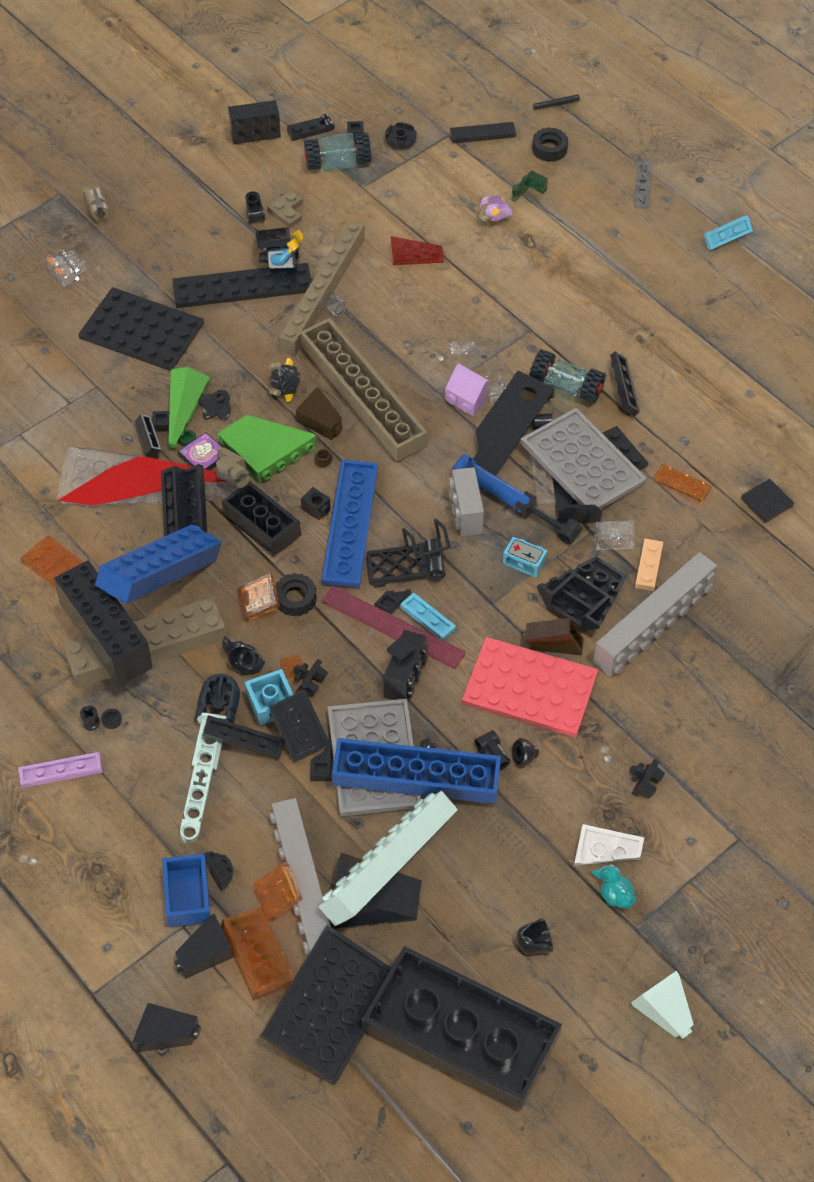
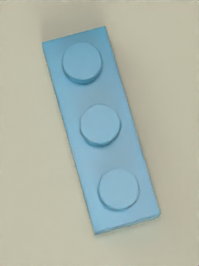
(728, 232)
(428, 616)

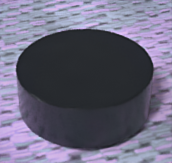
(111, 718)

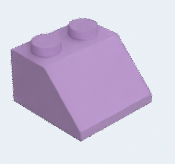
(466, 390)

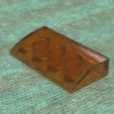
(257, 953)

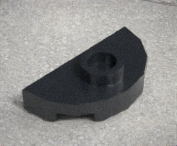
(220, 867)

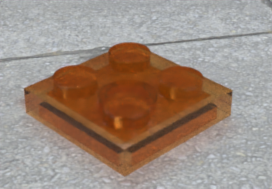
(277, 891)

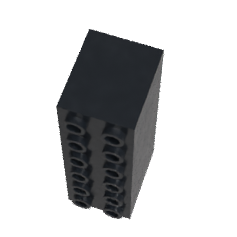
(103, 624)

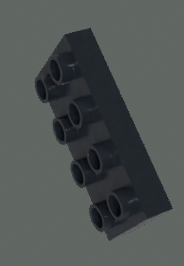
(462, 1027)

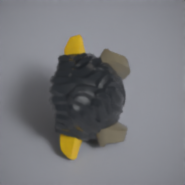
(284, 379)

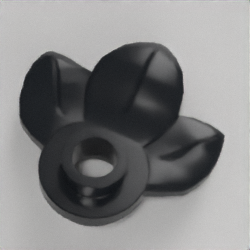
(214, 406)

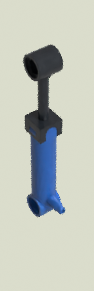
(523, 503)

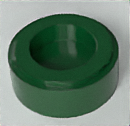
(188, 436)

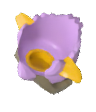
(494, 209)

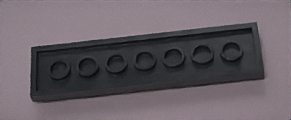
(241, 285)

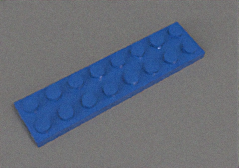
(350, 524)

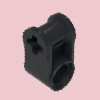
(254, 207)

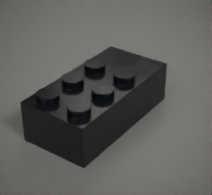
(261, 518)

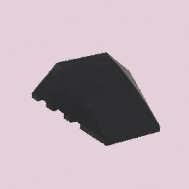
(583, 593)
(392, 903)

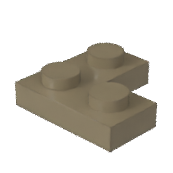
(284, 209)

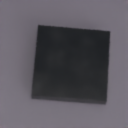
(767, 500)

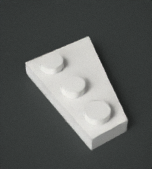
(606, 846)

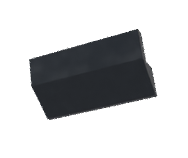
(183, 498)

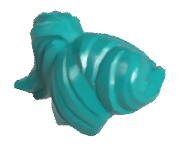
(615, 888)

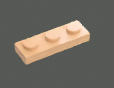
(649, 564)

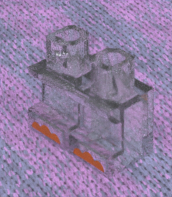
(63, 267)

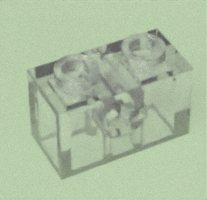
(614, 535)

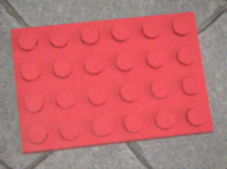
(530, 687)

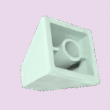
(667, 1006)

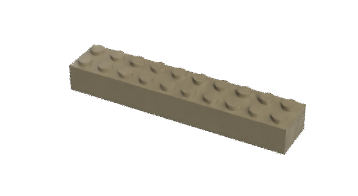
(364, 389)

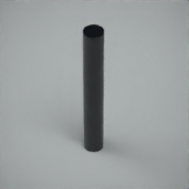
(554, 102)

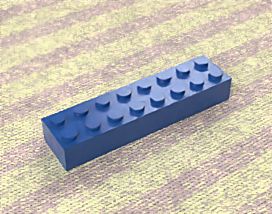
(158, 563)
(416, 770)

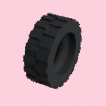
(550, 135)
(296, 581)

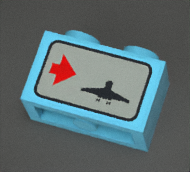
(524, 557)

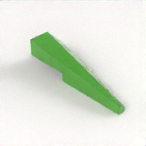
(185, 391)

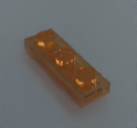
(682, 483)

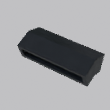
(147, 436)

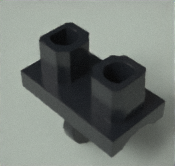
(316, 672)
(644, 775)

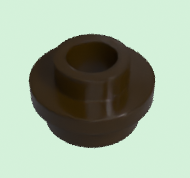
(323, 457)

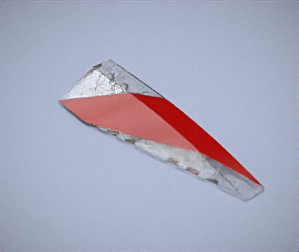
(116, 478)

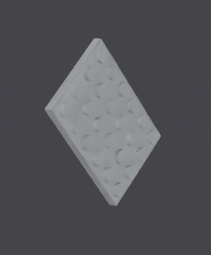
(583, 460)
(372, 722)

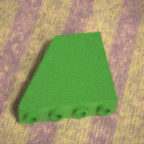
(266, 445)

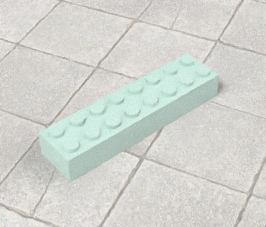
(387, 858)

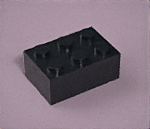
(254, 122)
(400, 678)

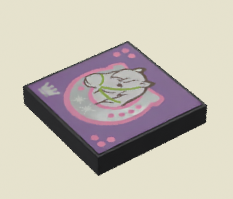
(201, 451)

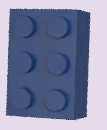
(186, 890)

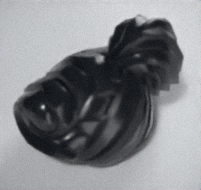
(243, 656)

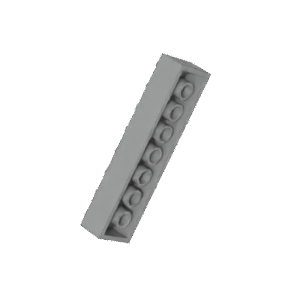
(654, 615)

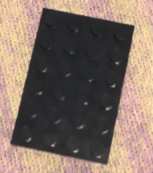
(141, 329)
(325, 1005)

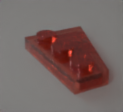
(415, 252)

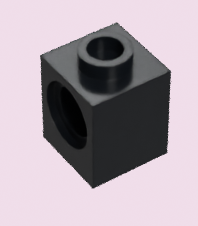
(315, 503)

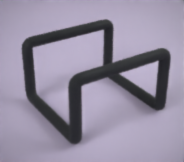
(436, 522)

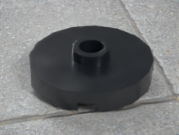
(401, 135)

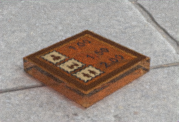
(258, 597)

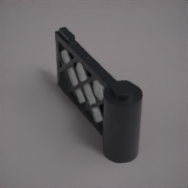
(431, 565)

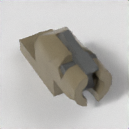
(96, 202)
(232, 468)

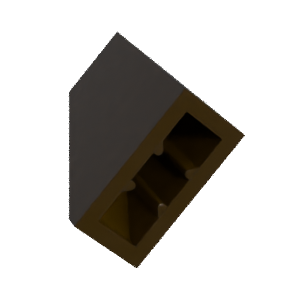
(319, 415)
(554, 636)

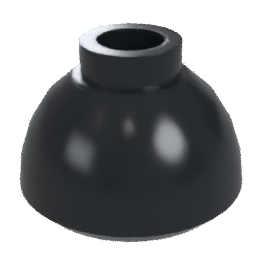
(524, 752)

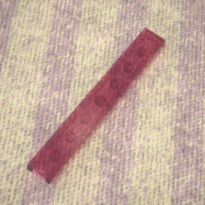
(390, 624)

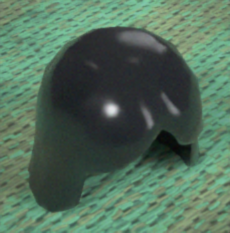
(537, 933)

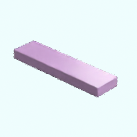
(60, 770)

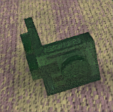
(531, 180)

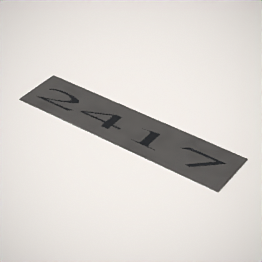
(643, 184)

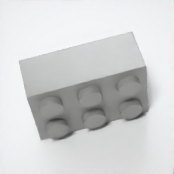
(466, 502)

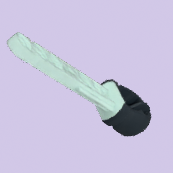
(221, 686)

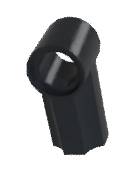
(490, 744)

